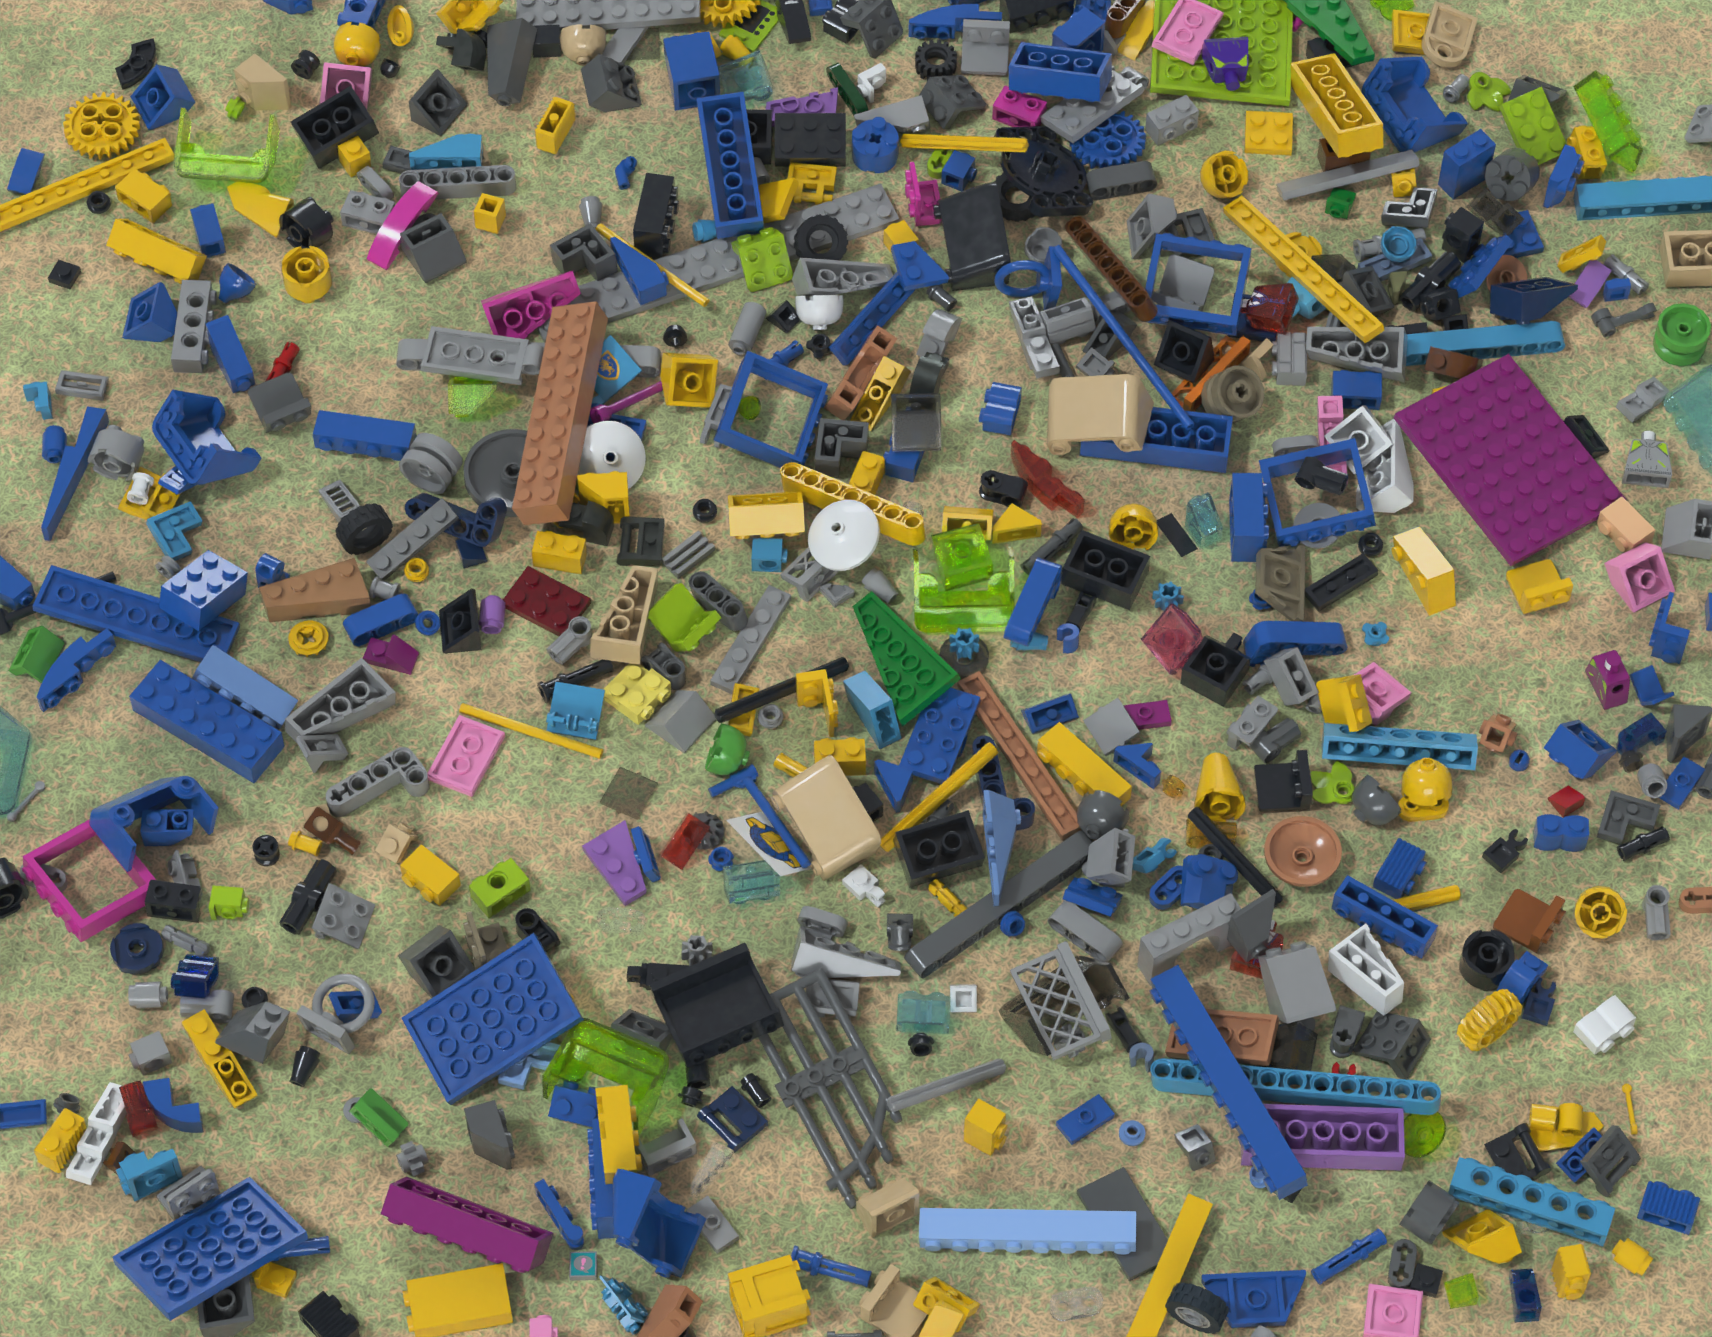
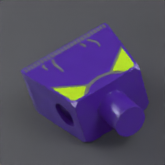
(1226, 60)

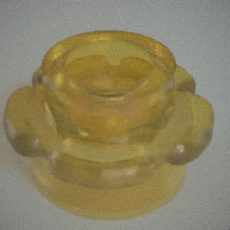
(1173, 786)

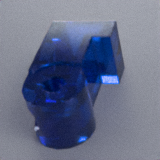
(1641, 733)
(1524, 1295)

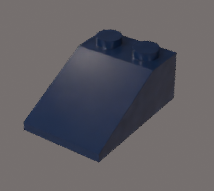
(1528, 298)

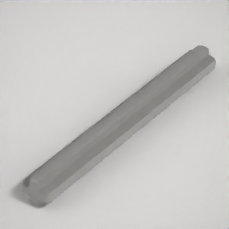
(946, 1085)

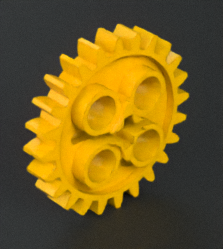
(727, 11)
(101, 125)

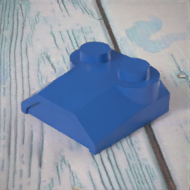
(1562, 176)
(1206, 880)

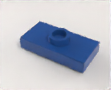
(1682, 782)
(644, 854)
(1085, 1119)

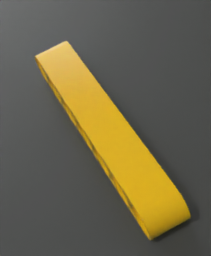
(824, 490)

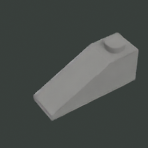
(906, 116)

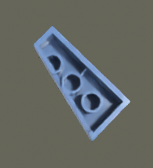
(244, 687)

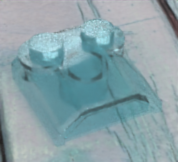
(747, 75)

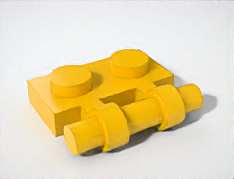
(813, 177)

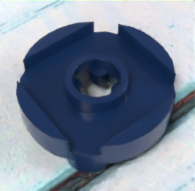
(139, 962)

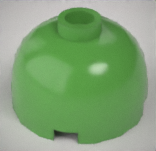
(727, 751)

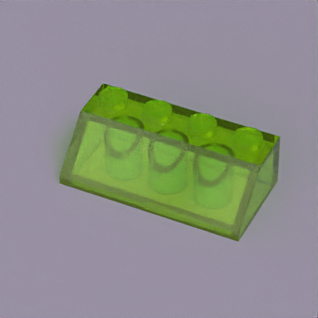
(1610, 120)

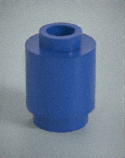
(53, 443)

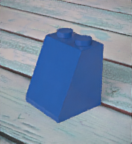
(691, 68)

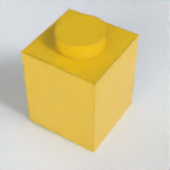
(353, 156)
(489, 213)
(898, 233)

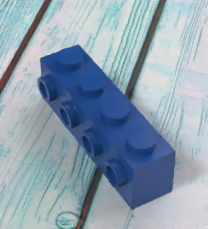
(363, 435)
(1384, 917)

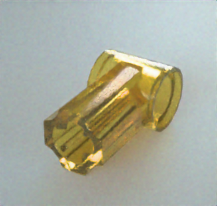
(1197, 839)

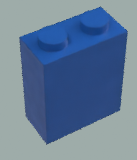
(1466, 164)

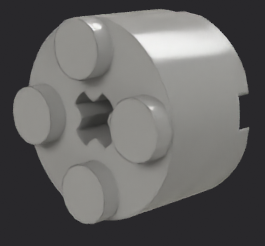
(116, 453)

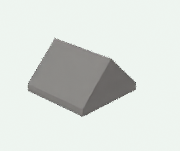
(682, 719)

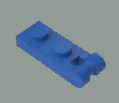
(560, 1215)

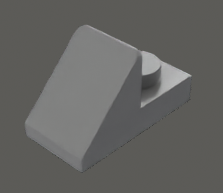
(321, 748)

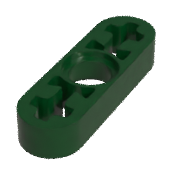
(846, 89)

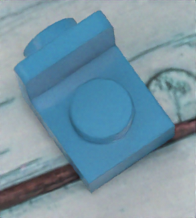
(41, 395)

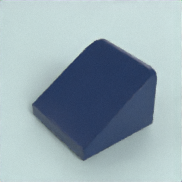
(470, 554)

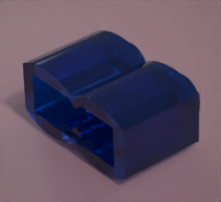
(195, 976)

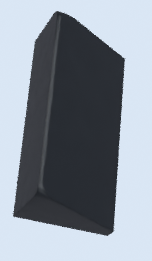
(1586, 435)

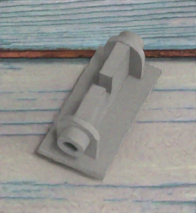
(181, 868)

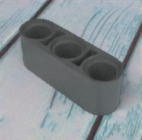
(1121, 180)
(727, 603)

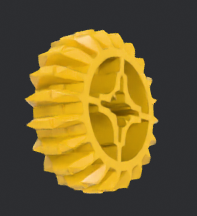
(1489, 1020)

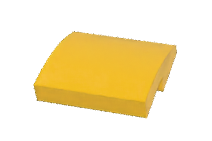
(159, 499)

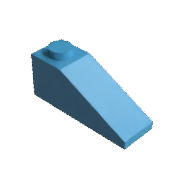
(453, 152)

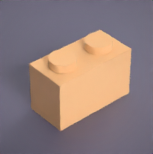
(1624, 525)

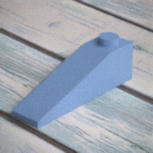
(1000, 832)

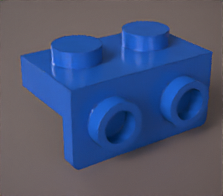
(574, 1103)

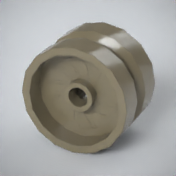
(1233, 393)

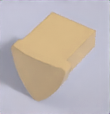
(1253, 362)

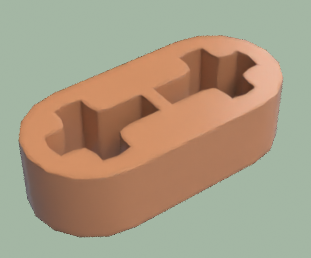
(1702, 898)

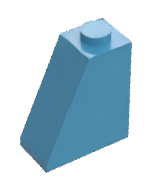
(873, 708)

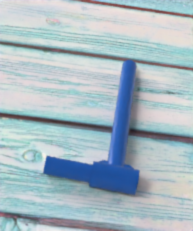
(746, 778)

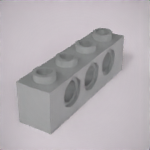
(193, 310)

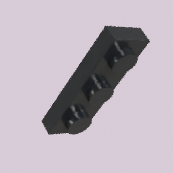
(1340, 582)

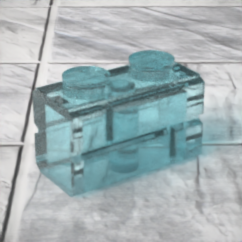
(750, 882)

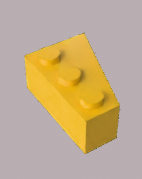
(1425, 569)

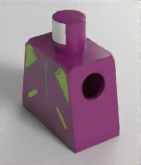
(1606, 674)

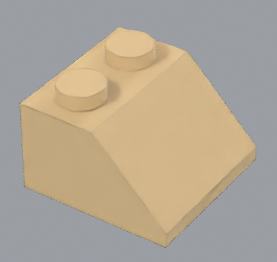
(262, 85)
(888, 1206)

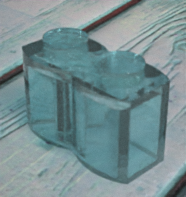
(923, 1013)

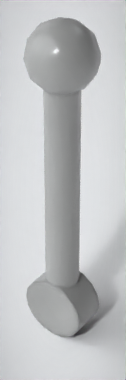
(39, 787)

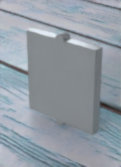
(1111, 726)

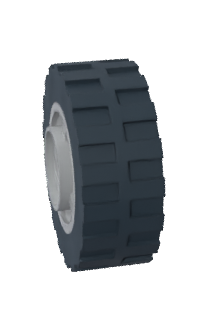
(1197, 1308)

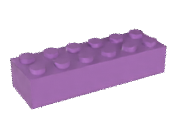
(1340, 1136)

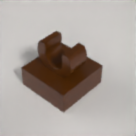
(117, 1155)

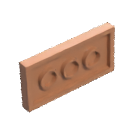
(1246, 1034)

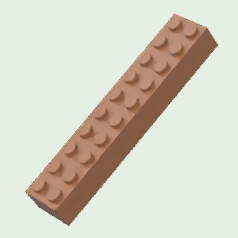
(560, 413)

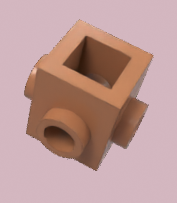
(1492, 739)

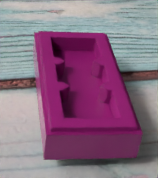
(1150, 714)

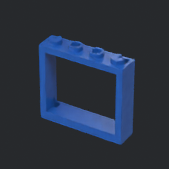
(1196, 319)
(783, 376)
(1316, 530)

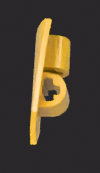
(259, 205)
(1560, 1126)

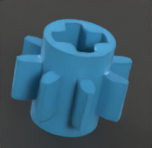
(1166, 595)
(964, 643)

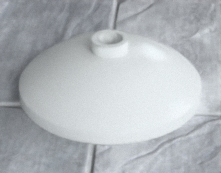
(616, 439)
(850, 544)

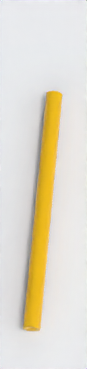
(674, 280)
(531, 730)

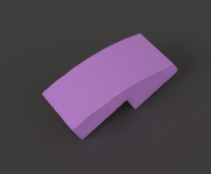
(1590, 282)

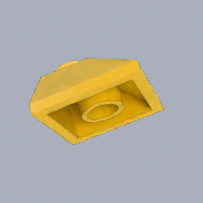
(1486, 1237)

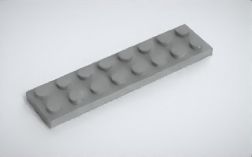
(609, 13)

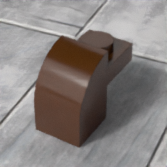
(1451, 363)

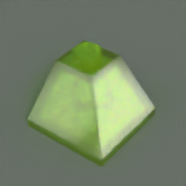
(468, 394)

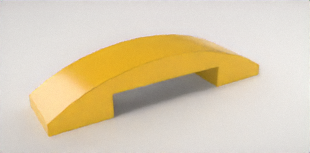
(1138, 32)

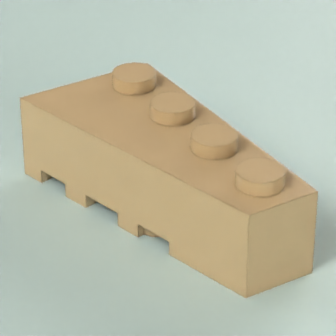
(626, 624)

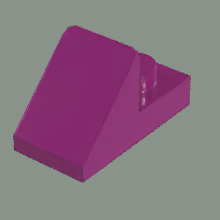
(391, 655)

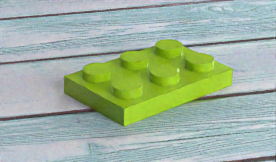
(1534, 125)

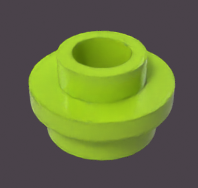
(235, 107)

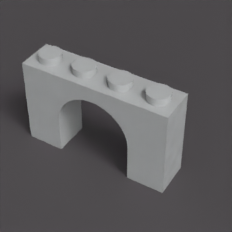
(1163, 946)

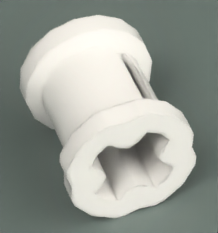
(140, 488)

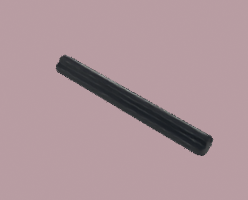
(1232, 853)

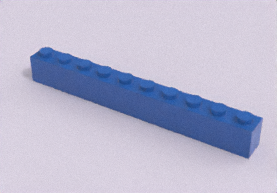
(1229, 1083)

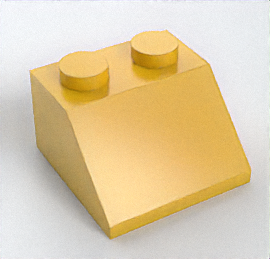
(688, 379)

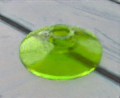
(1423, 1134)

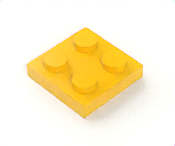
(1268, 133)

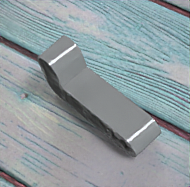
(338, 795)

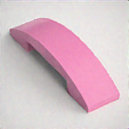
(1328, 417)

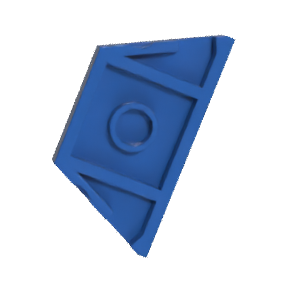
(1256, 1296)

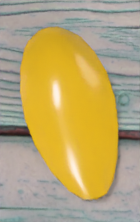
(400, 26)

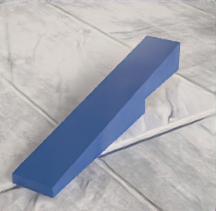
(72, 468)

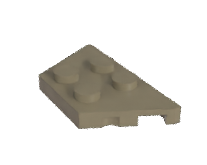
(1282, 580)

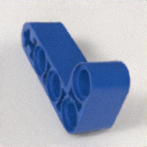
(1039, 588)
(1310, 637)

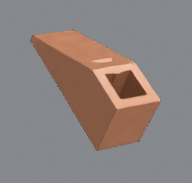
(671, 1312)

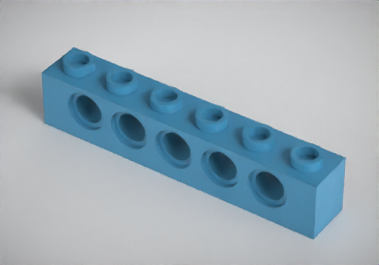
(1399, 746)
(1538, 1213)

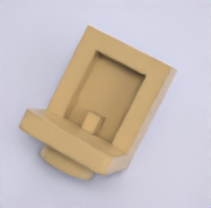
(396, 841)

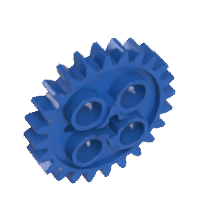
(1111, 142)

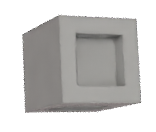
(149, 1053)

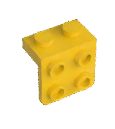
(467, 14)
(1538, 586)
(1344, 702)

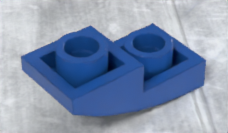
(25, 171)
(1570, 1161)

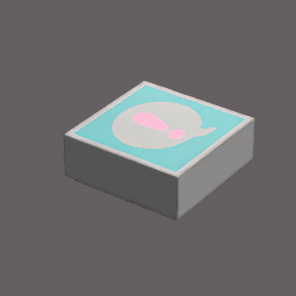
(583, 1266)

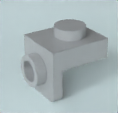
(1095, 364)

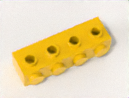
(155, 250)
(1080, 764)

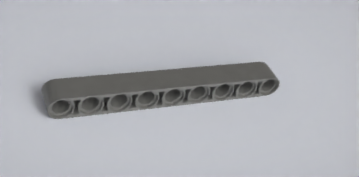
(984, 917)

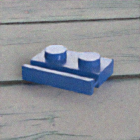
(1091, 896)

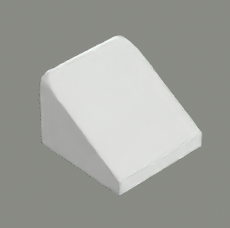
(963, 998)

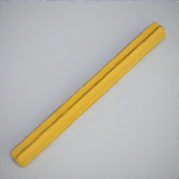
(974, 143)
(941, 793)

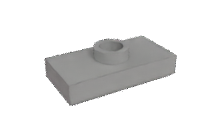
(716, 1227)

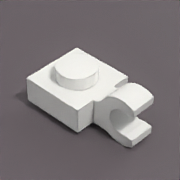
(863, 883)

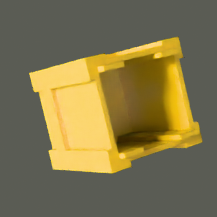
(768, 1297)

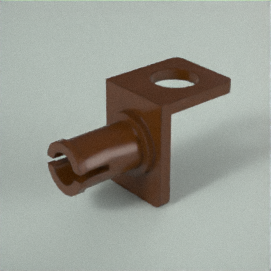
(333, 832)

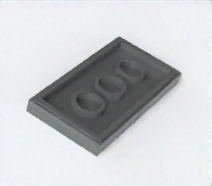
(1119, 1193)

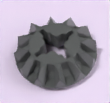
(716, 830)

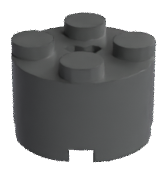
(1512, 174)
(1429, 1212)

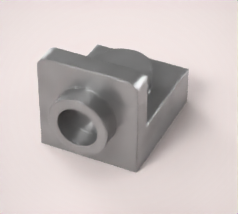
(1196, 1147)

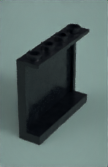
(716, 1005)

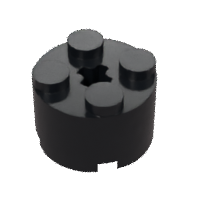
(307, 224)
(11, 889)
(1486, 959)

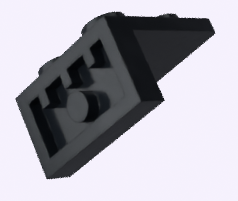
(1284, 784)

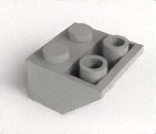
(1688, 529)

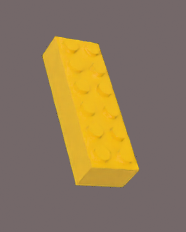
(1337, 105)

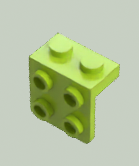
(763, 259)
(682, 619)

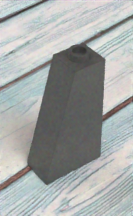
(509, 59)

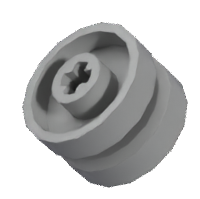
(430, 463)

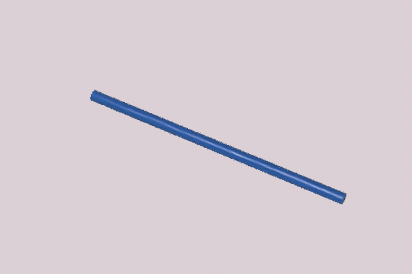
(1123, 337)

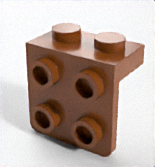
(1529, 919)

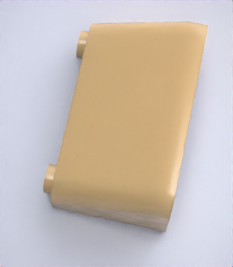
(1097, 411)
(828, 817)

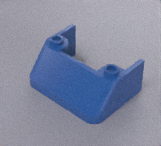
(116, 815)

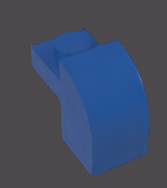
(1523, 976)

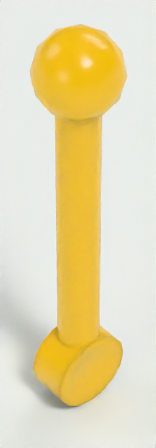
(1627, 1088)

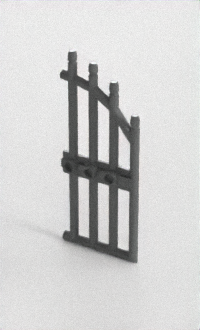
(820, 1076)

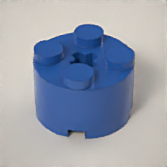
(875, 145)

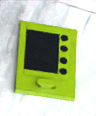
(753, 29)

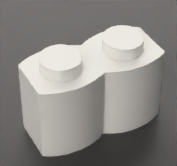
(1605, 1025)

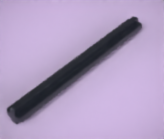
(774, 692)

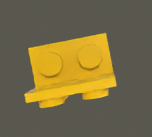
(816, 688)

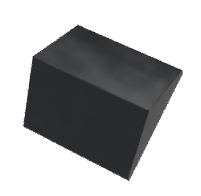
(1184, 352)
(460, 624)

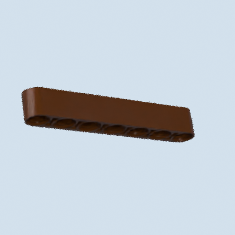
(1111, 268)

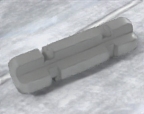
(185, 940)

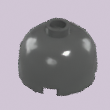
(1373, 803)
(1100, 814)

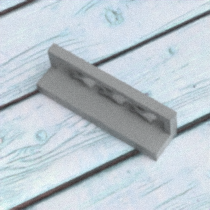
(814, 576)

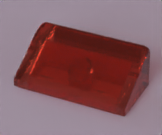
(684, 841)

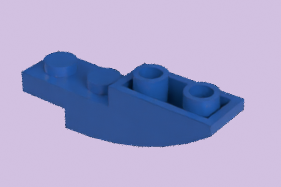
(947, 20)
(66, 671)

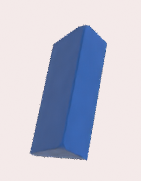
(1050, 713)

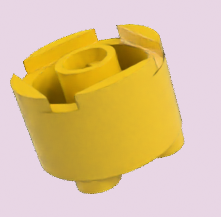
(306, 273)

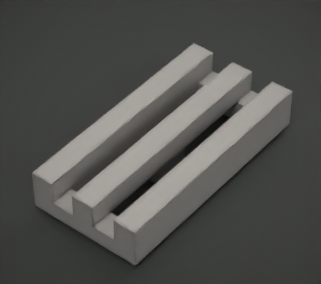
(81, 389)
(697, 536)

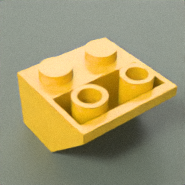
(606, 490)

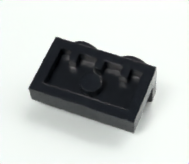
(173, 901)

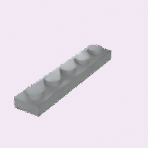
(750, 639)

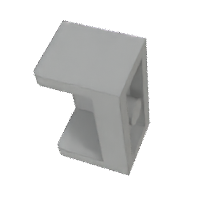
(667, 1149)

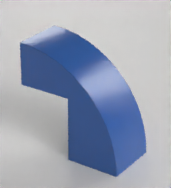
(181, 1117)

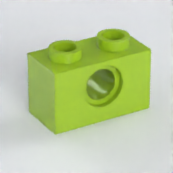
(494, 900)

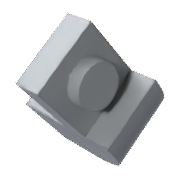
(938, 332)

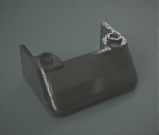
(1102, 982)

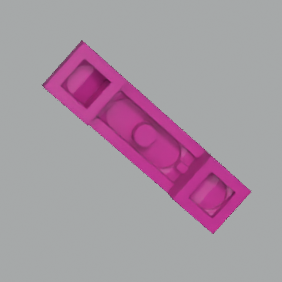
(402, 217)

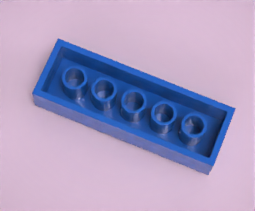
(730, 165)
(1172, 445)
(207, 721)

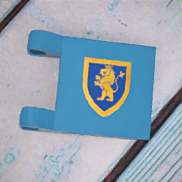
(614, 371)

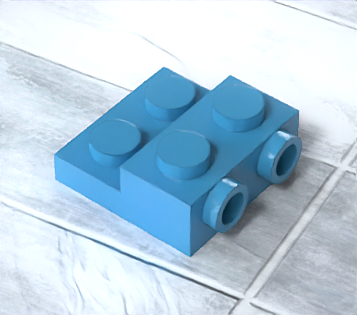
(144, 1176)

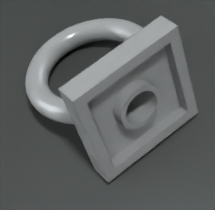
(327, 1025)

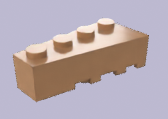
(317, 593)

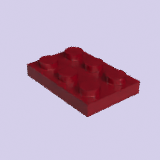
(545, 601)

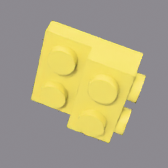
(637, 692)

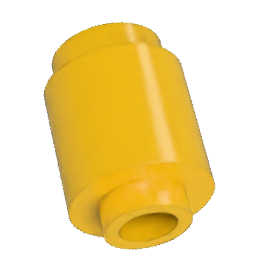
(1632, 1256)

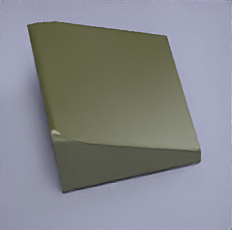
(1396, 285)

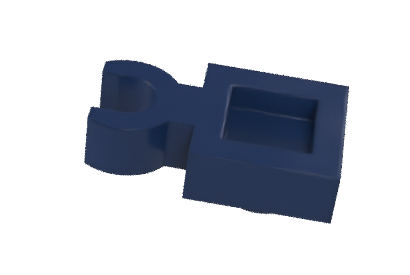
(1539, 1005)

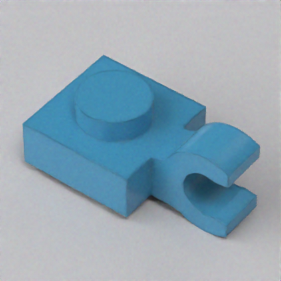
(1150, 858)

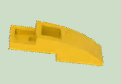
(219, 1060)

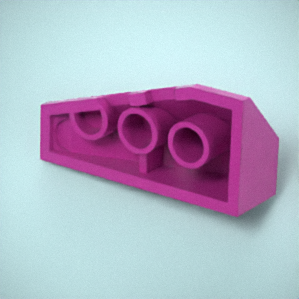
(528, 307)

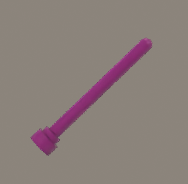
(604, 413)

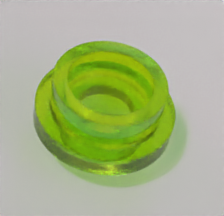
(749, 407)

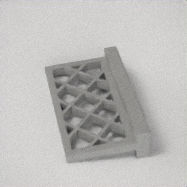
(1083, 998)

